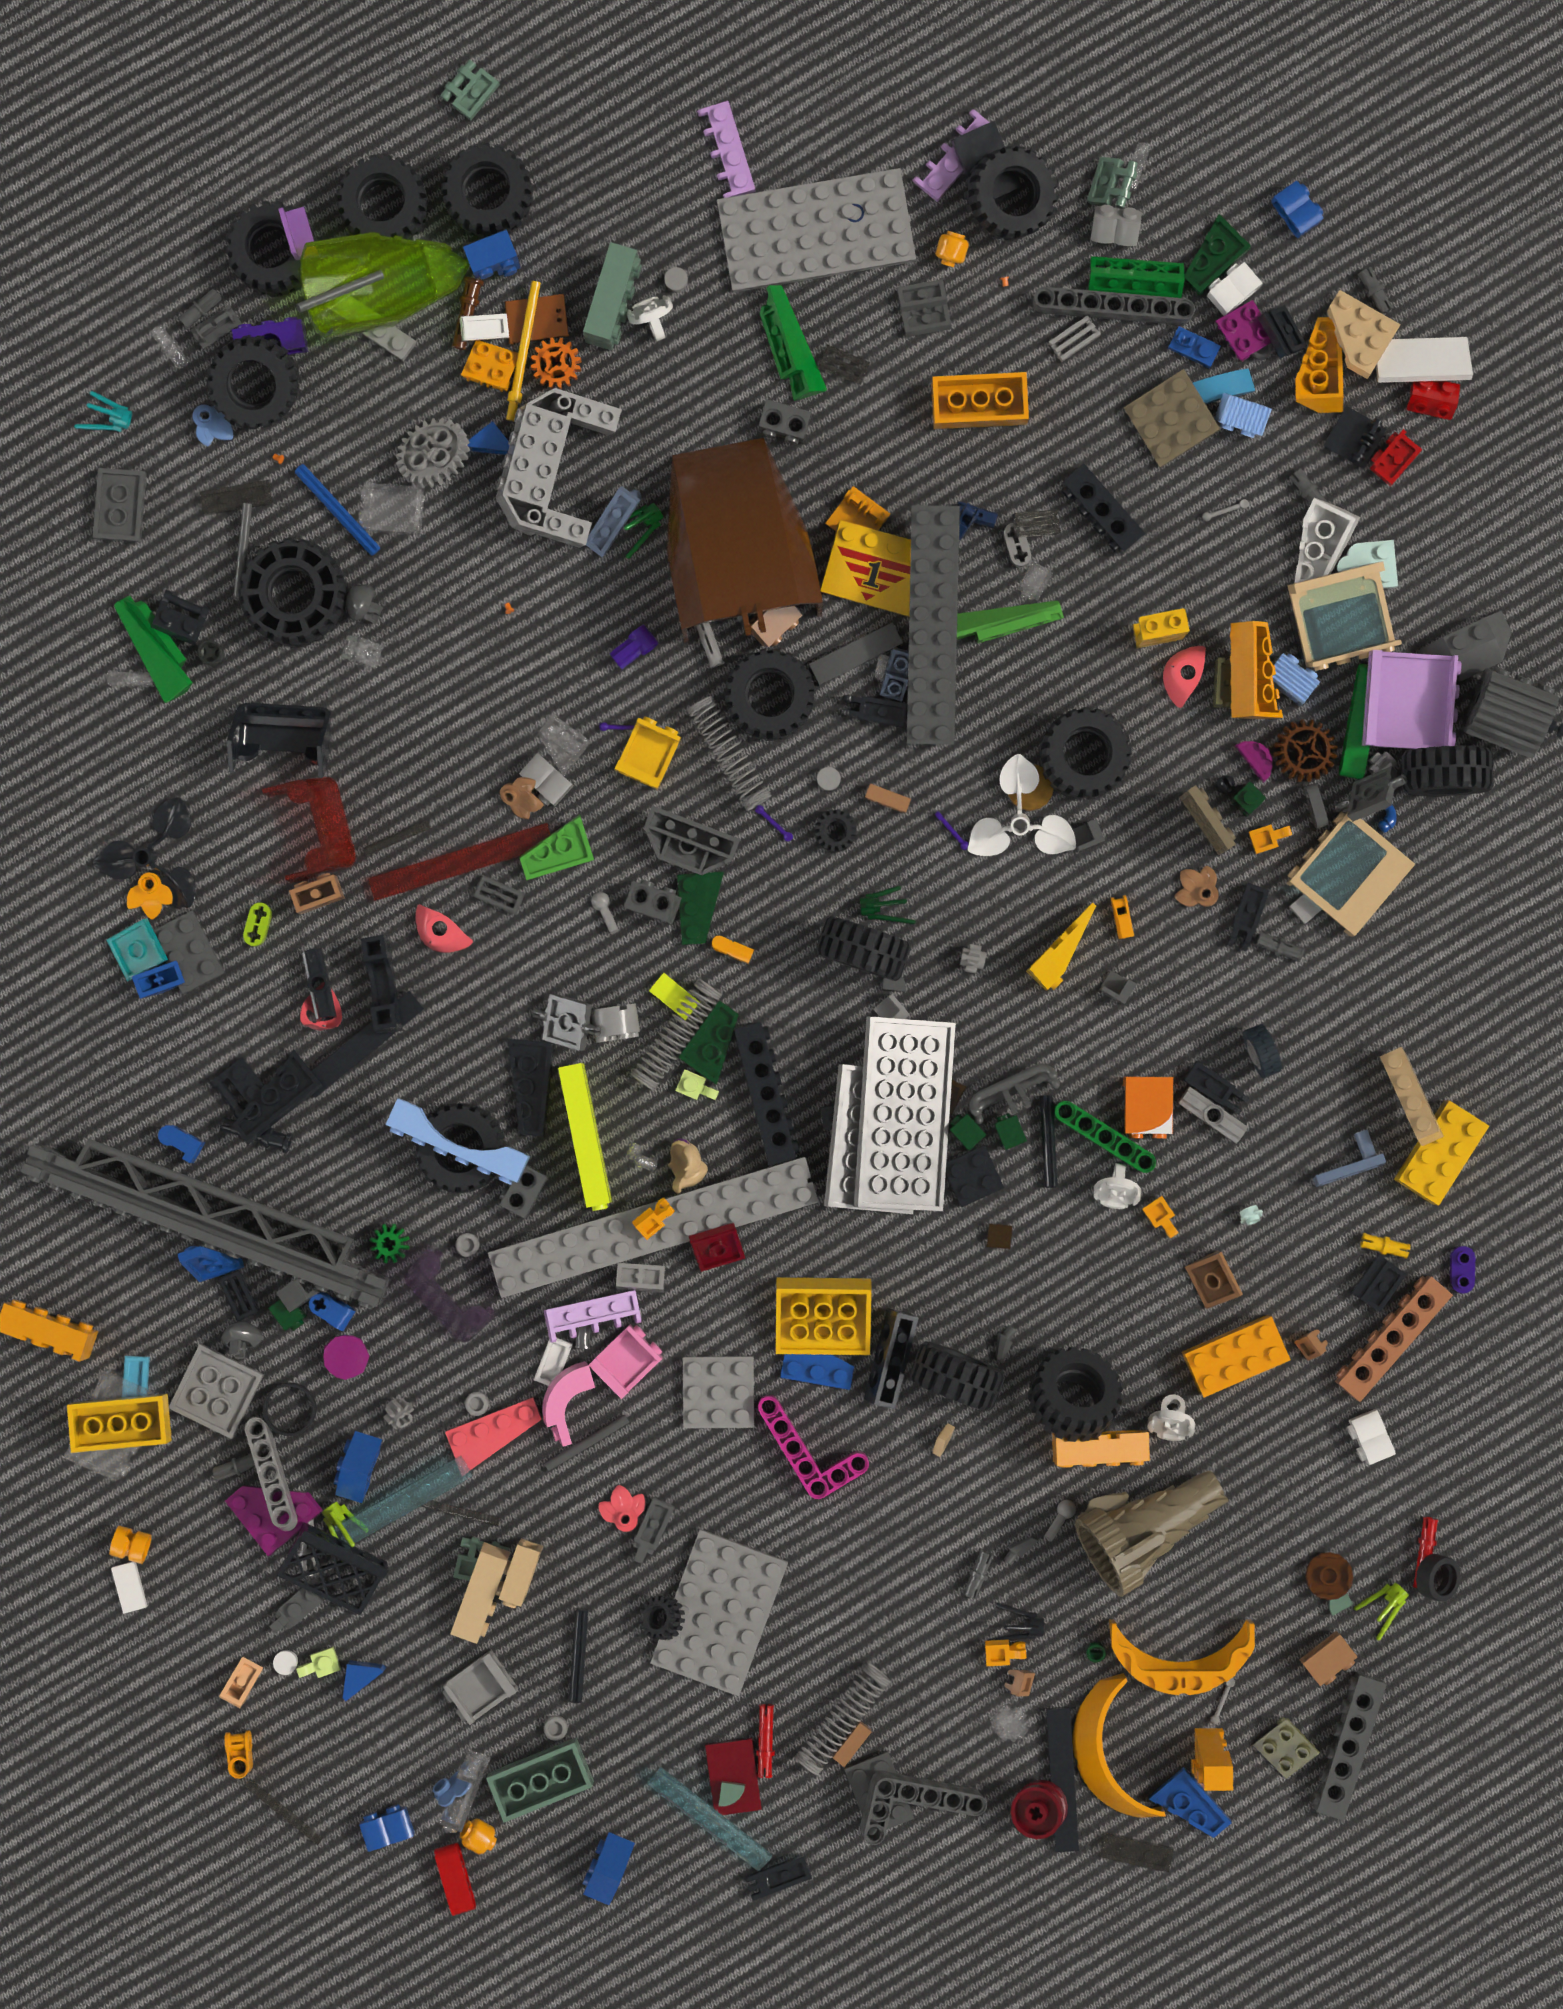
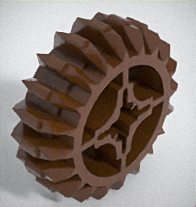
(1315, 732)

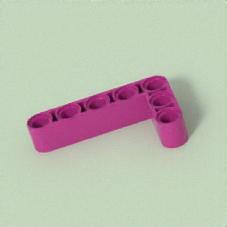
(804, 1455)

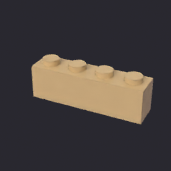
(1411, 1096)
(480, 1593)

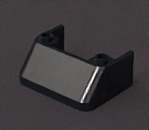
(280, 729)

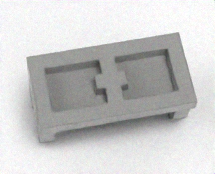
(640, 1277)

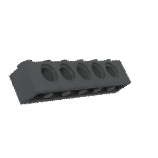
(1337, 1805)

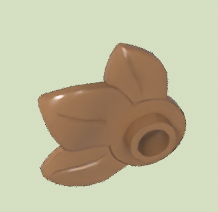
(523, 800)
(1194, 886)

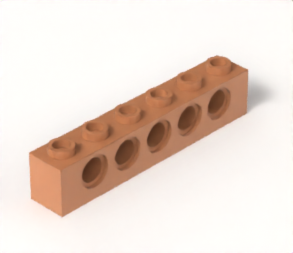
(1437, 1298)

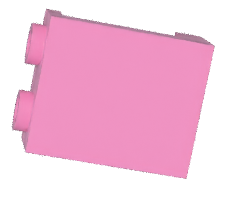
(626, 1360)

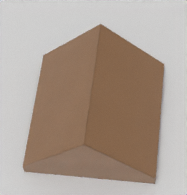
(1213, 1279)

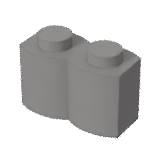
(1116, 225)
(549, 781)

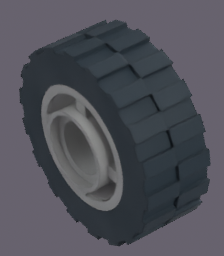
(1262, 1051)

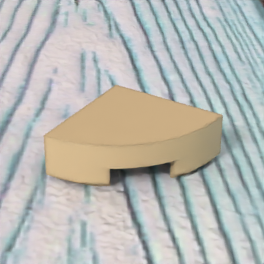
(943, 1439)

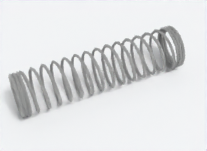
(754, 799)
(706, 989)
(808, 1762)

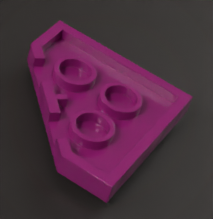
(251, 1509)

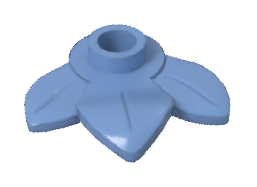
(212, 427)
(447, 1790)

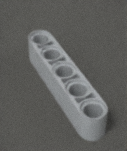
(278, 1482)

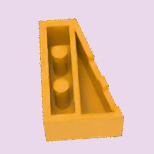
(1211, 1763)

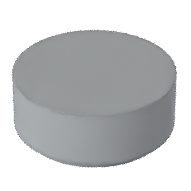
(676, 279)
(828, 778)
(467, 1244)
(477, 1403)
(555, 1728)

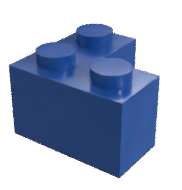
(492, 255)
(356, 1467)
(607, 1871)

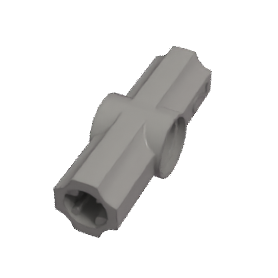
(1200, 1105)

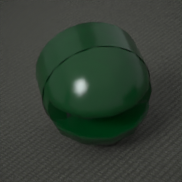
(1095, 1655)

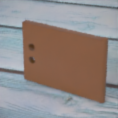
(547, 321)

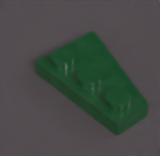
(1217, 254)
(697, 905)
(711, 1042)

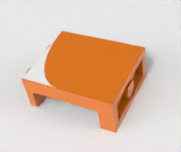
(1148, 1106)

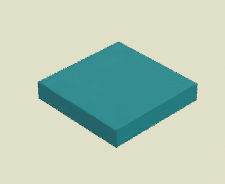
(137, 949)

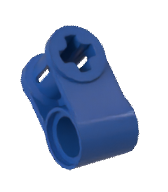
(336, 1312)

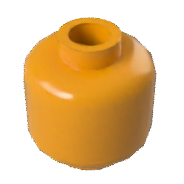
(952, 248)
(478, 1836)

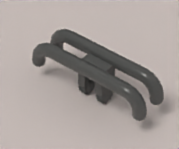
(1010, 1086)

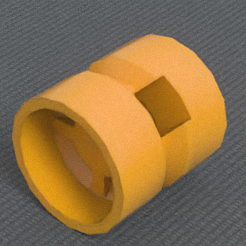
(130, 1544)

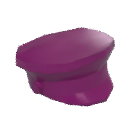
(345, 1356)

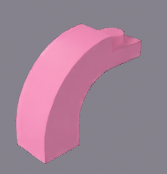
(558, 1394)

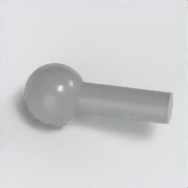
(600, 902)
(1065, 1509)

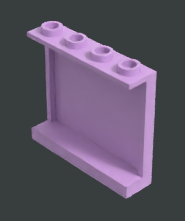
(1410, 700)

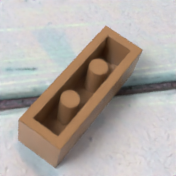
(887, 798)
(852, 1744)

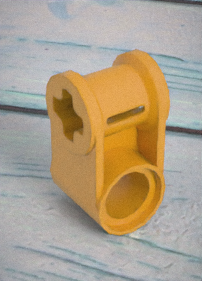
(239, 1751)

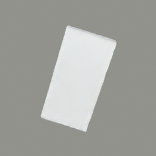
(1425, 360)

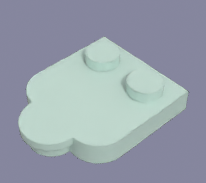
(1372, 552)

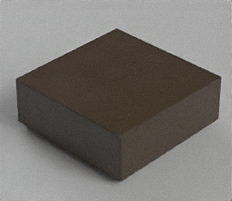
(999, 1236)

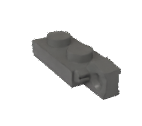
(652, 1528)
(297, 1608)

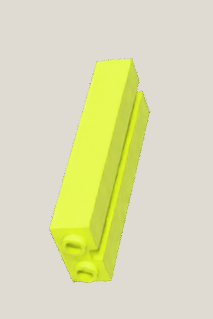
(585, 1136)

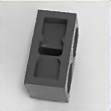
(786, 415)
(651, 905)
(528, 1193)

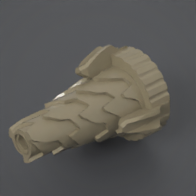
(1130, 1537)

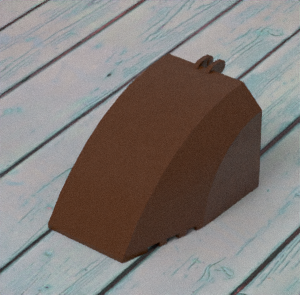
(736, 537)

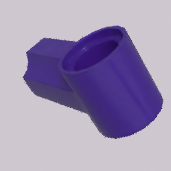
(638, 643)

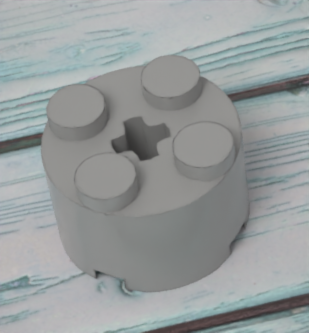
(616, 1021)

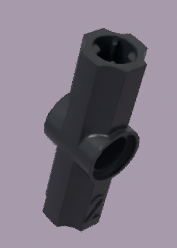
(316, 970)

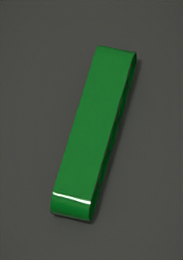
(1354, 755)
(1115, 1141)

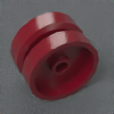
(1052, 1812)

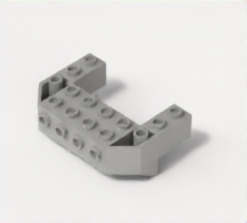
(535, 458)

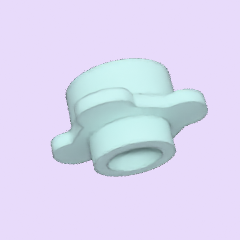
(1250, 1215)

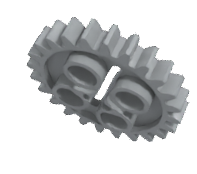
(432, 452)

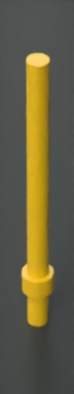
(514, 396)

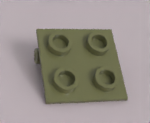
(1286, 1748)

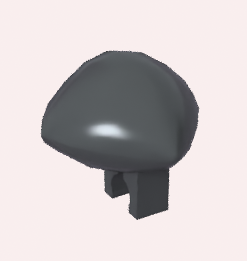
(360, 604)
(241, 1336)

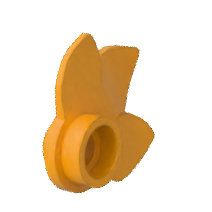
(149, 899)

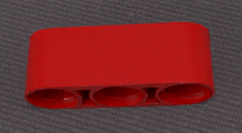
(455, 1879)

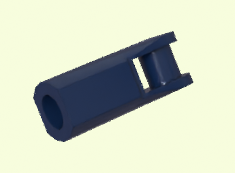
(984, 518)
(964, 523)

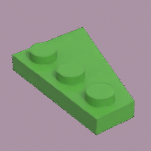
(558, 851)

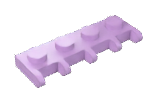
(729, 149)
(949, 167)
(592, 1312)

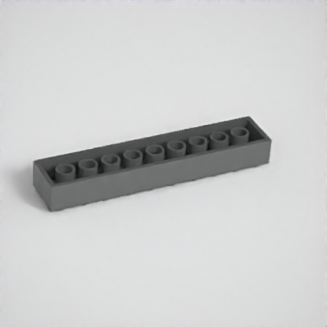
(933, 624)

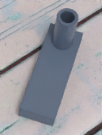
(613, 520)
(1369, 1162)

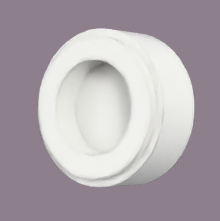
(285, 1662)

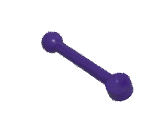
(604, 726)
(759, 809)
(964, 845)

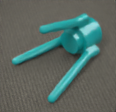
(119, 416)

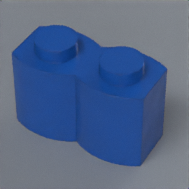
(1297, 209)
(386, 1828)

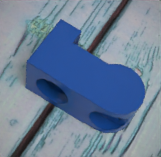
(182, 1140)

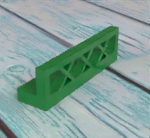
(1136, 280)

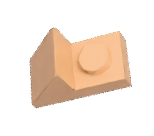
(241, 1682)

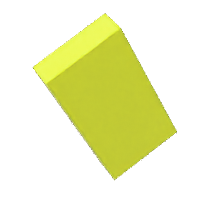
(672, 995)

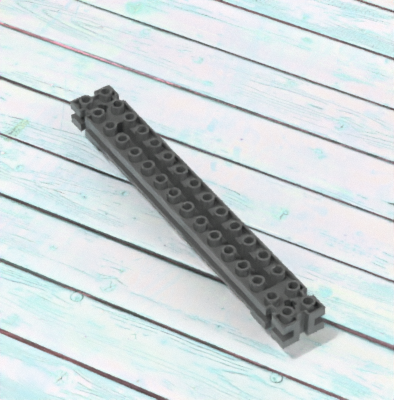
(267, 1249)

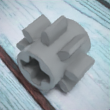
(1380, 762)
(973, 958)
(398, 1413)

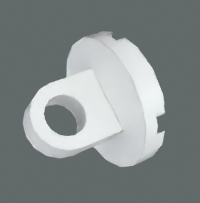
(650, 311)
(1117, 1191)
(1169, 1423)

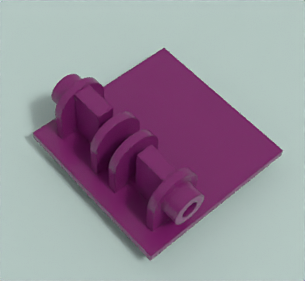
(1244, 330)

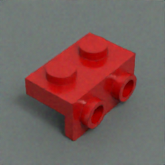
(1434, 398)
(1395, 458)

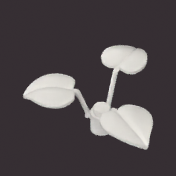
(990, 838)

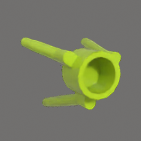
(335, 1515)
(1395, 1597)

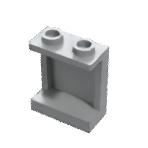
(479, 1687)

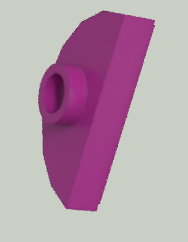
(1257, 757)

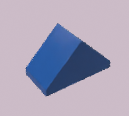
(489, 440)
(158, 980)
(359, 1675)

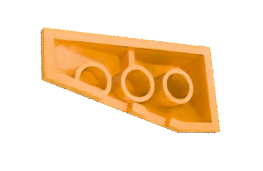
(1321, 372)

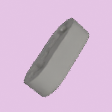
(1011, 547)

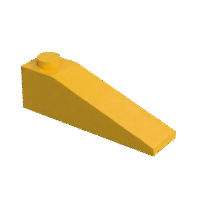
(1054, 961)

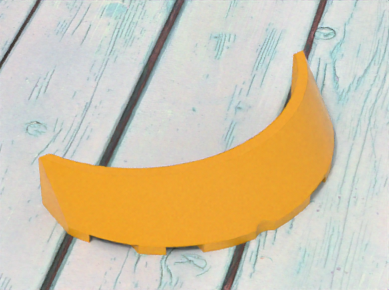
(1187, 1676)
(1090, 1755)

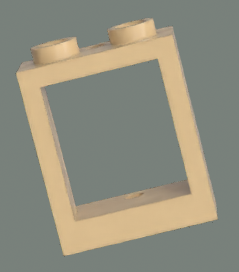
(520, 1573)

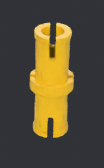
(1385, 1245)

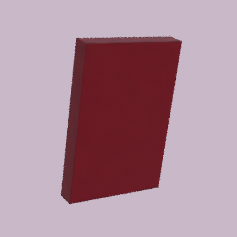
(734, 1763)

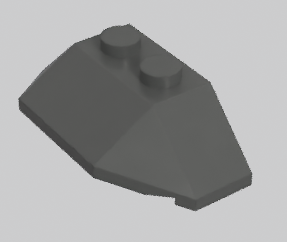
(1476, 645)
(688, 842)

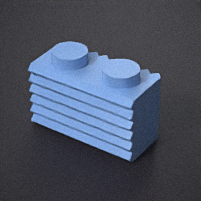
(1242, 415)
(1293, 679)

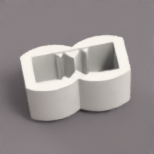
(1234, 288)
(1371, 1437)

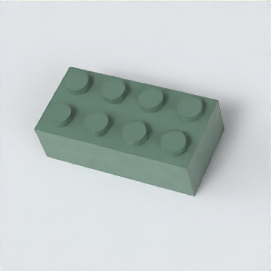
(611, 296)
(540, 1779)

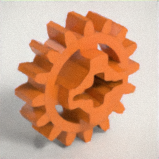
(561, 355)

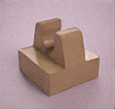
(1311, 1345)
(1022, 1682)

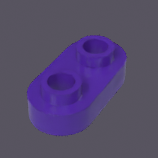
(1459, 1269)

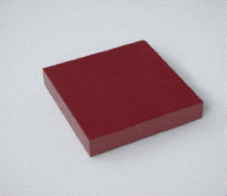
(717, 1247)

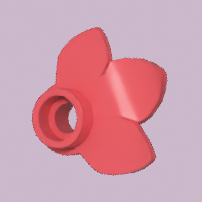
(622, 1505)

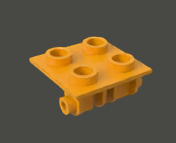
(490, 365)
(859, 510)

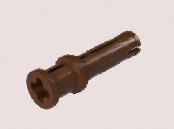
(468, 302)

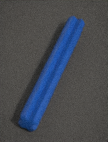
(337, 509)

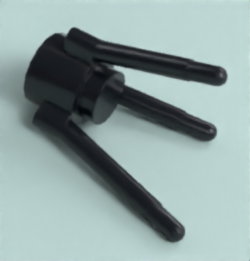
(1032, 1626)

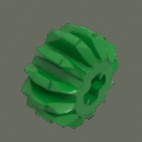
(386, 1251)

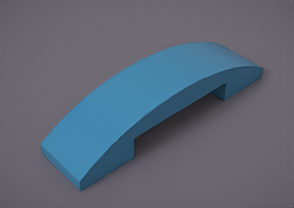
(1232, 383)

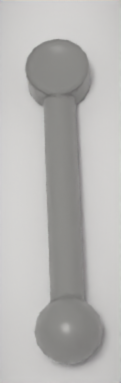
(1243, 505)
(1215, 1718)

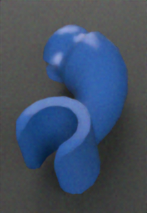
(1389, 819)

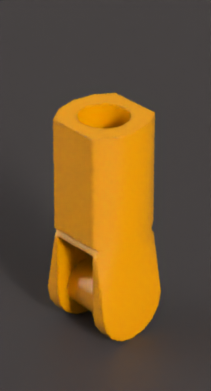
(1123, 921)
(732, 949)

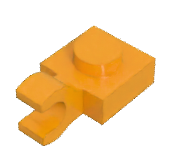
(1266, 839)
(1159, 1214)
(652, 1221)
(999, 1652)

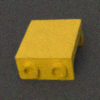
(1161, 628)
(648, 752)

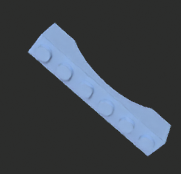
(412, 1120)

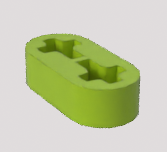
(252, 923)

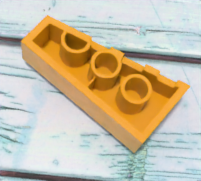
(1252, 672)
(47, 1330)
(1108, 1448)

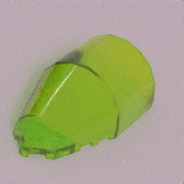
(413, 272)

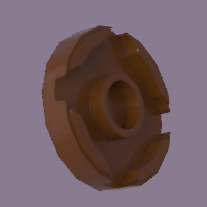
(1329, 1576)

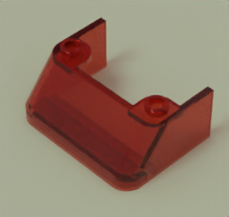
(331, 823)

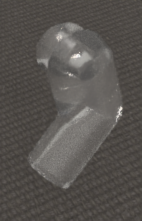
(638, 1159)

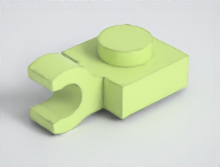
(693, 1085)
(322, 1662)

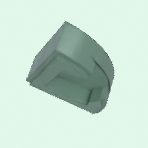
(1340, 1604)
(730, 1792)

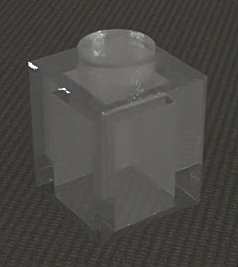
(1034, 582)

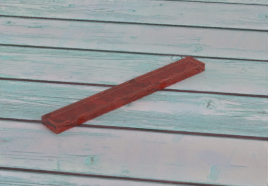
(457, 862)

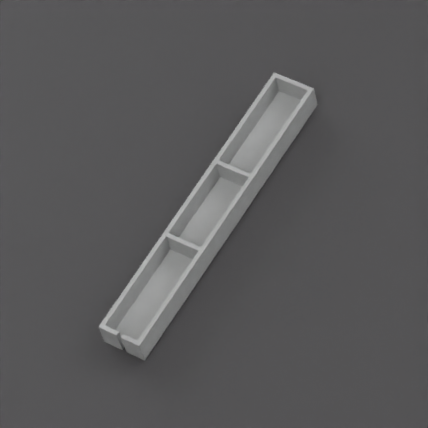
(617, 1239)

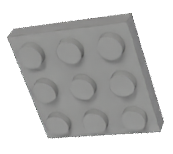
(216, 1391)
(718, 1392)

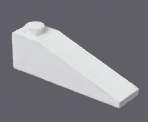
(1323, 539)

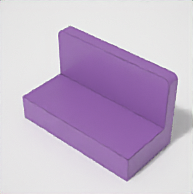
(296, 229)

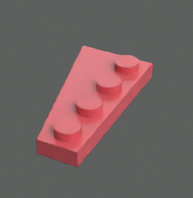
(488, 1434)

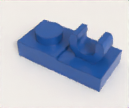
(1194, 347)

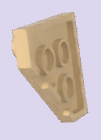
(1360, 332)

